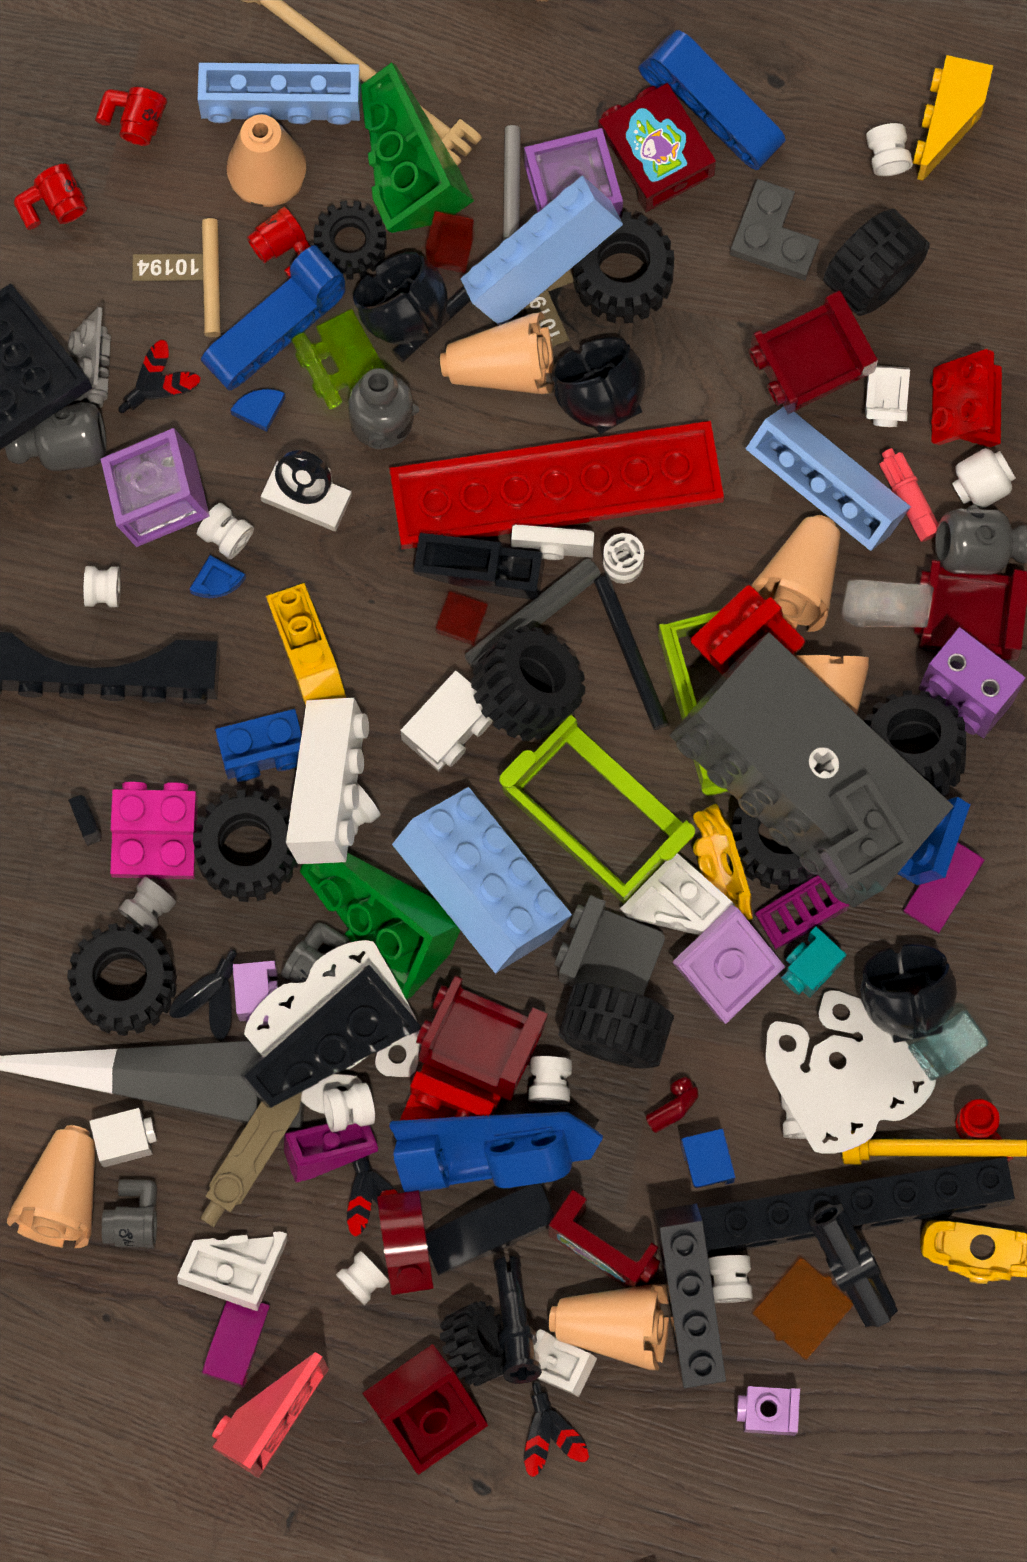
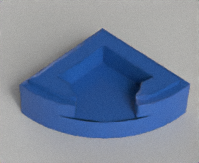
(259, 407)
(216, 579)

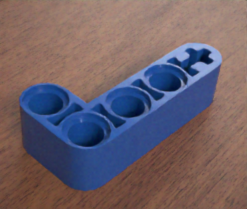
(713, 98)
(270, 327)

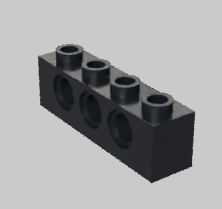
(690, 1295)

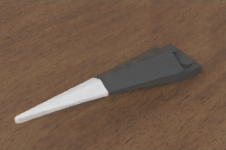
(177, 1076)

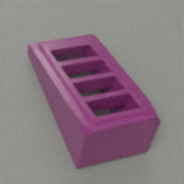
(795, 897)

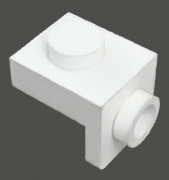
(887, 395)
(562, 1363)

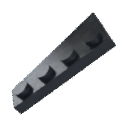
(341, 1031)

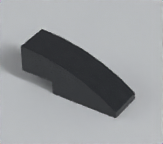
(480, 565)
(489, 1229)

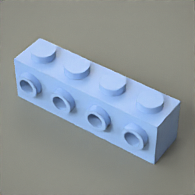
(280, 91)
(541, 251)
(828, 478)

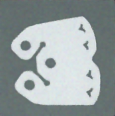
(312, 994)
(860, 1092)

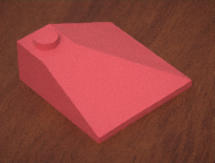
(265, 1420)

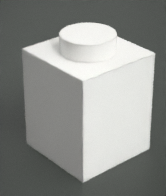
(123, 1137)

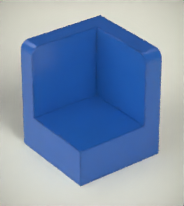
(708, 1158)

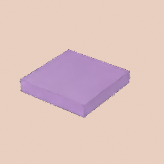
(728, 964)

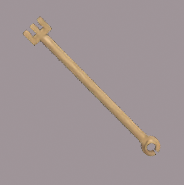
(450, 136)

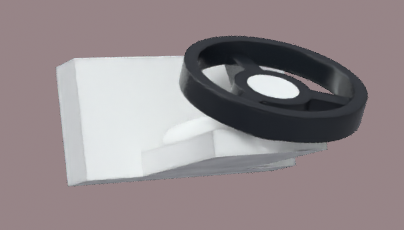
(306, 490)

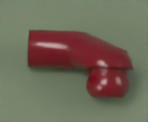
(675, 1109)

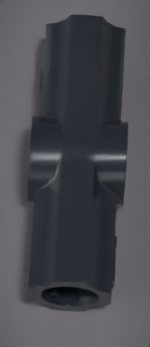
(853, 1265)

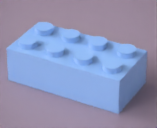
(481, 879)

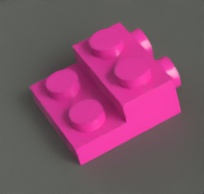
(153, 831)

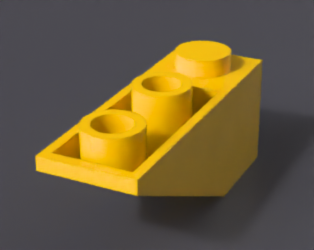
(958, 106)
(305, 644)

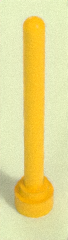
(935, 1147)

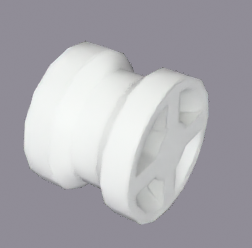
(102, 586)
(362, 1278)

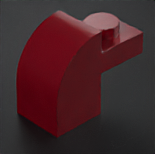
(405, 1242)

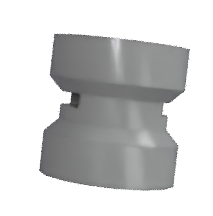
(147, 905)

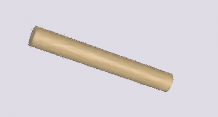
(211, 277)

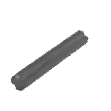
(541, 607)

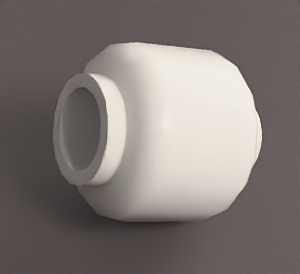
(983, 478)

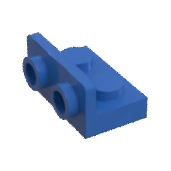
(260, 745)
(936, 852)

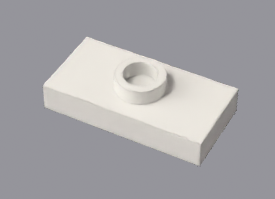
(553, 542)

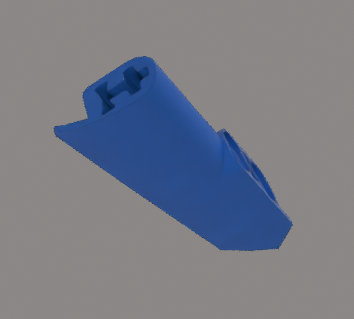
(502, 1148)

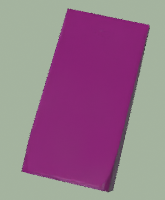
(937, 899)
(319, 1150)
(235, 1343)

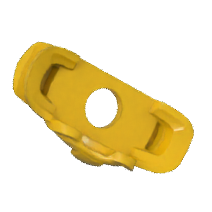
(712, 860)
(949, 1245)

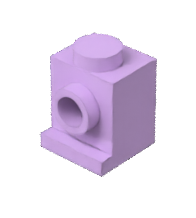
(253, 986)
(787, 1410)

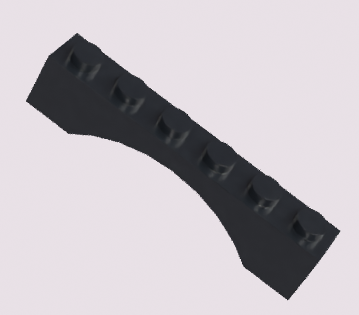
(178, 671)

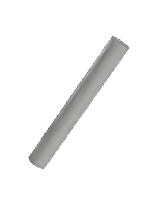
(511, 180)

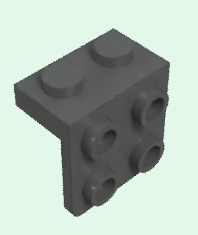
(608, 949)

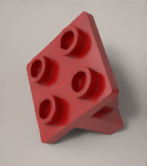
(967, 400)
(740, 626)
(446, 1096)

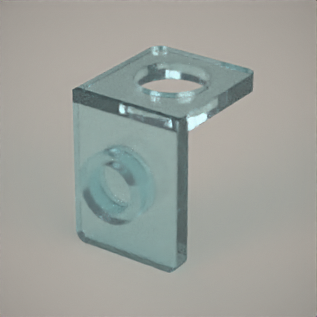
(951, 1048)

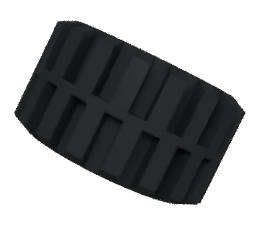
(876, 261)
(633, 297)
(528, 683)
(925, 721)
(223, 820)
(761, 861)
(115, 945)
(616, 1025)

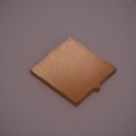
(803, 1309)

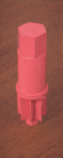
(905, 486)

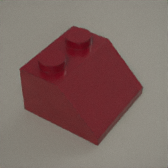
(425, 1409)

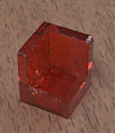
(450, 242)

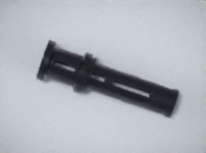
(517, 1336)

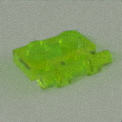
(349, 350)

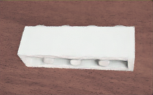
(327, 781)

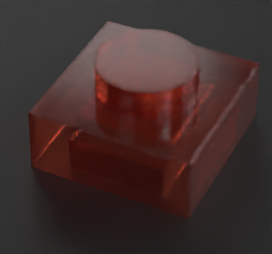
(461, 618)

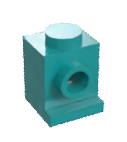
(812, 964)

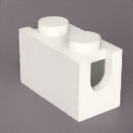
(446, 723)

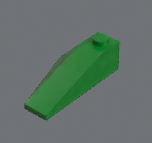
(408, 157)
(402, 921)

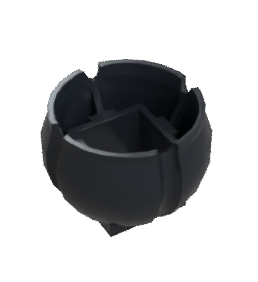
(403, 300)
(600, 383)
(908, 991)

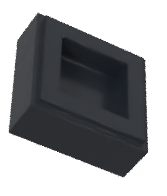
(85, 819)

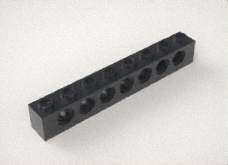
(867, 1204)

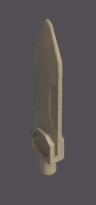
(249, 1157)

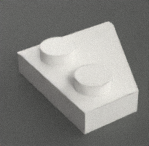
(677, 899)
(233, 1267)

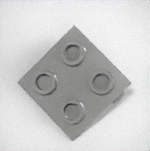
(90, 351)

